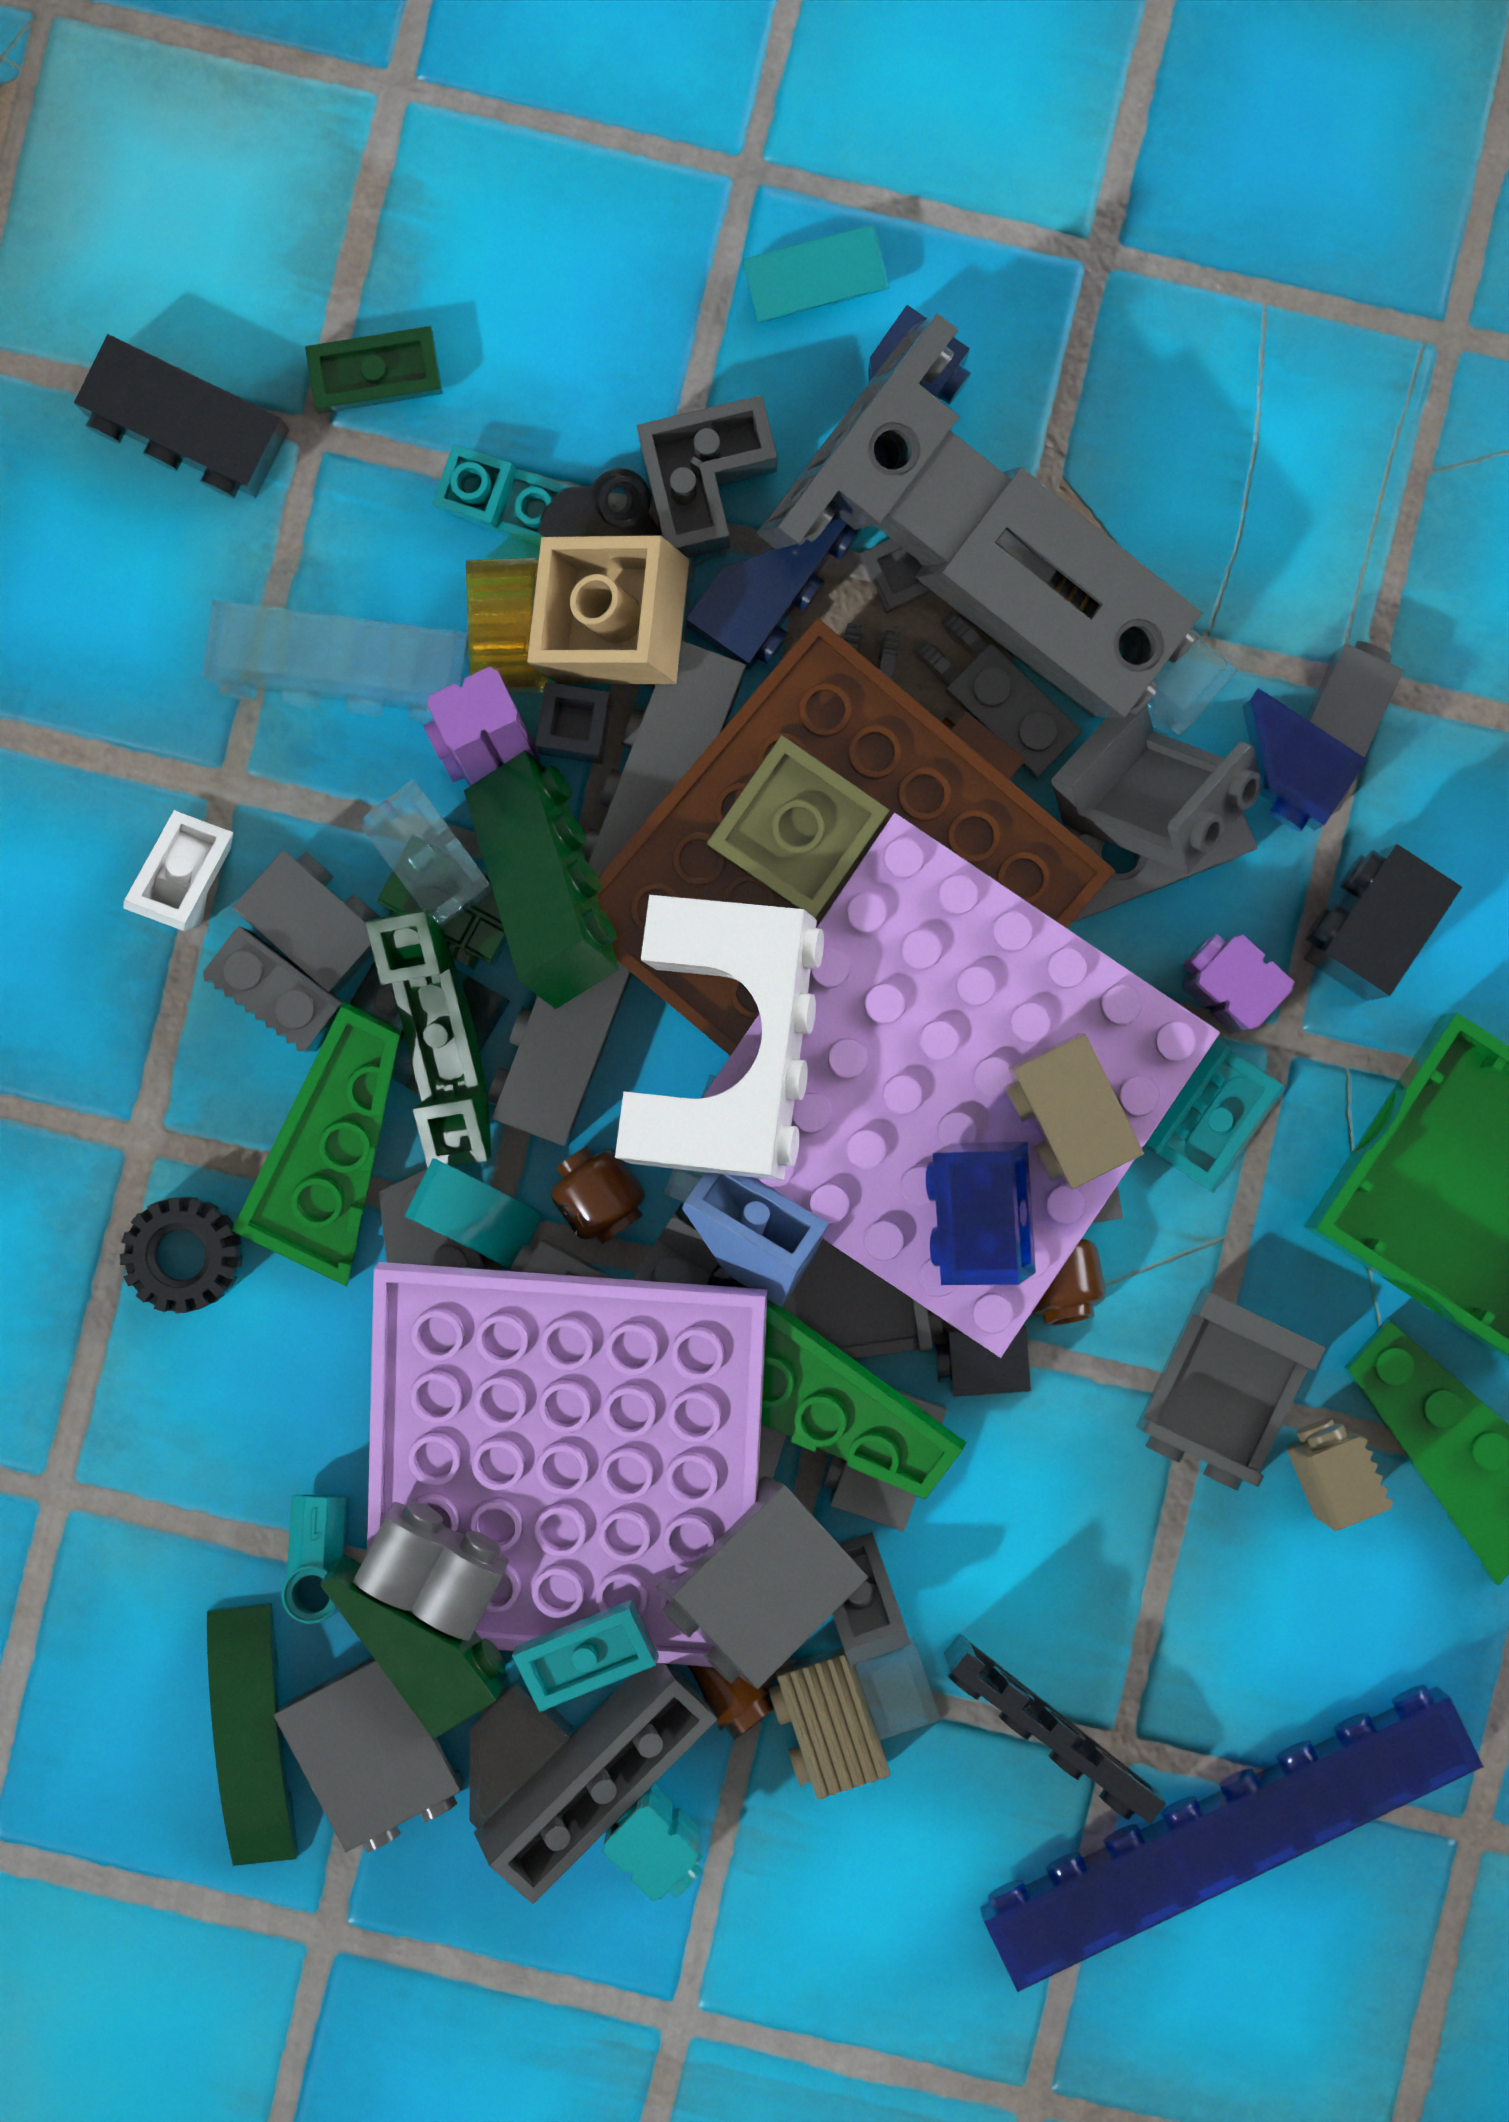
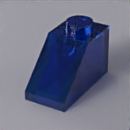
(1298, 763)

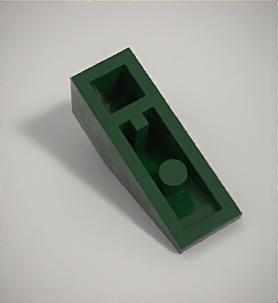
(433, 1671)

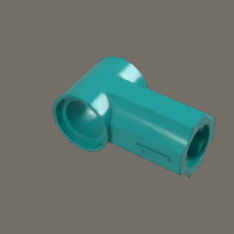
(315, 1541)

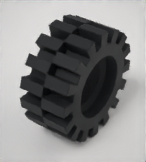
(142, 1261)

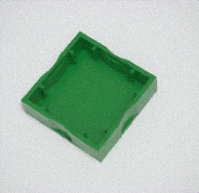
(1431, 1184)

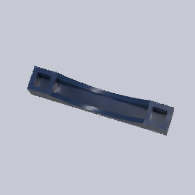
(753, 597)

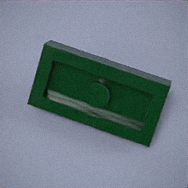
(373, 370)

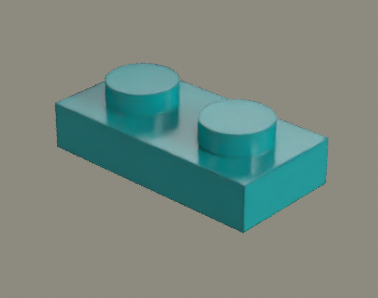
(585, 1655)

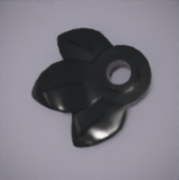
(586, 512)

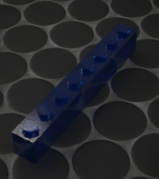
(1229, 1835)

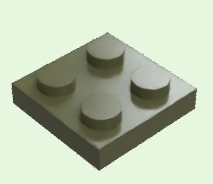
(798, 826)

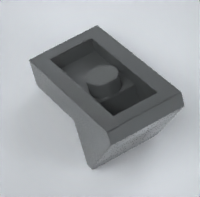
(678, 1255)
(870, 1617)

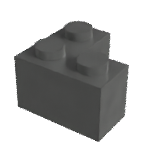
(695, 455)

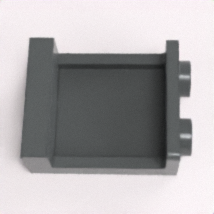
(1154, 791)
(859, 1308)
(1226, 1390)
(762, 1586)
(367, 1756)

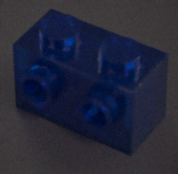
(982, 1213)

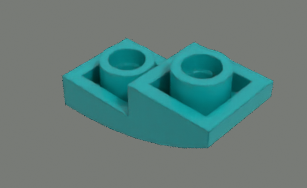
(816, 273)
(494, 494)
(473, 1213)

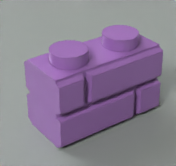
(476, 727)
(1235, 982)

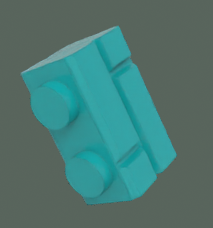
(655, 1845)

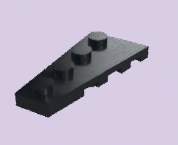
(1070, 1746)

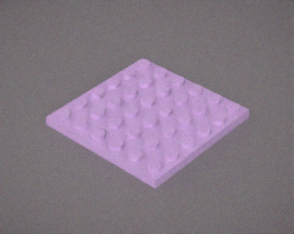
(919, 1012)
(571, 1425)

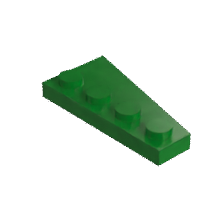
(322, 1162)
(848, 1411)
(1447, 1436)

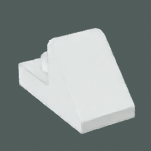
(180, 872)

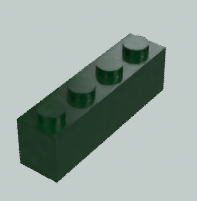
(542, 879)

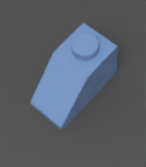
(755, 1232)

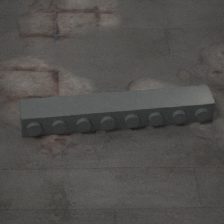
(565, 1044)

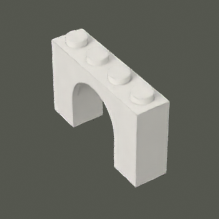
(750, 1124)

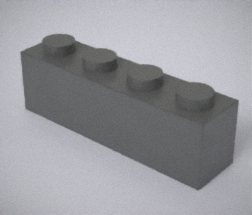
(594, 1778)

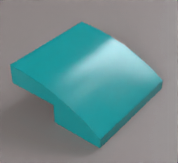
(1214, 1116)

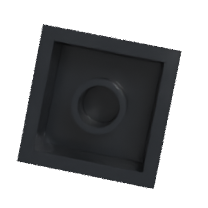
(1380, 922)

